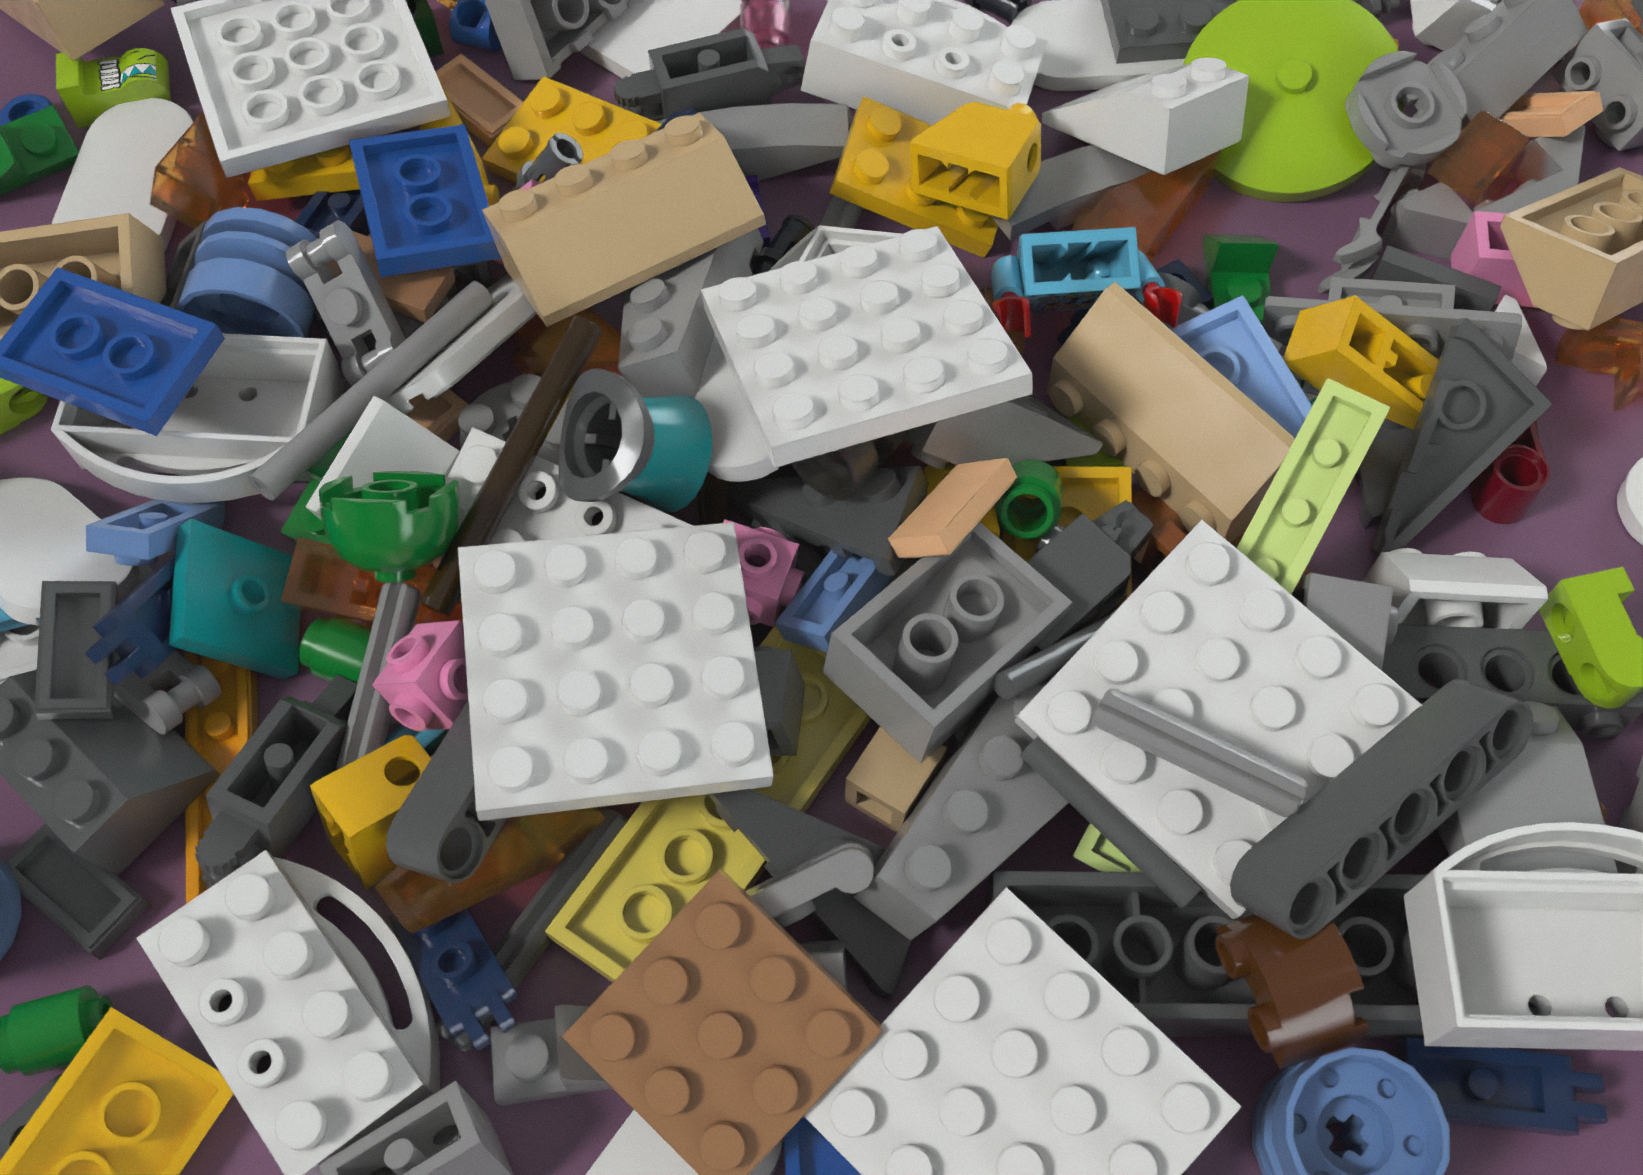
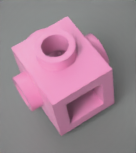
(767, 571)
(426, 676)

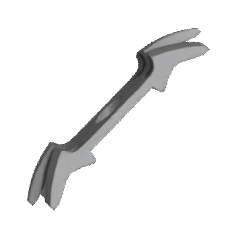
(1360, 255)

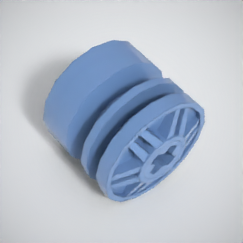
(245, 276)
(1381, 1103)

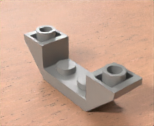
(1436, 216)

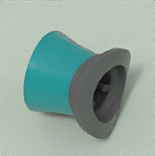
(632, 443)

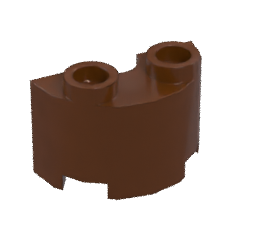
(1297, 987)

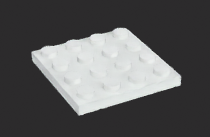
(305, 75)
(862, 345)
(1236, 660)
(610, 671)
(1020, 1068)

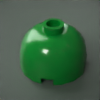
(391, 523)

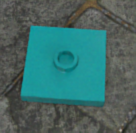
(231, 601)

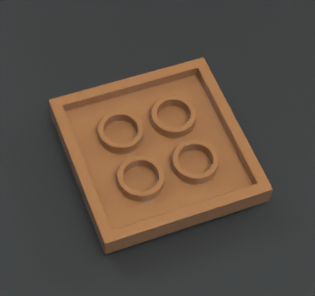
(723, 1031)

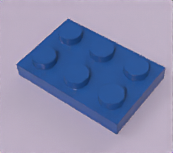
(423, 200)
(107, 350)

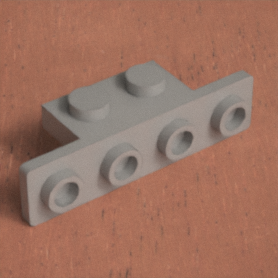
(1417, 309)

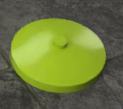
(1300, 71)

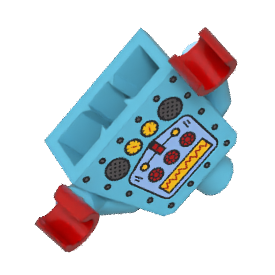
(1072, 272)

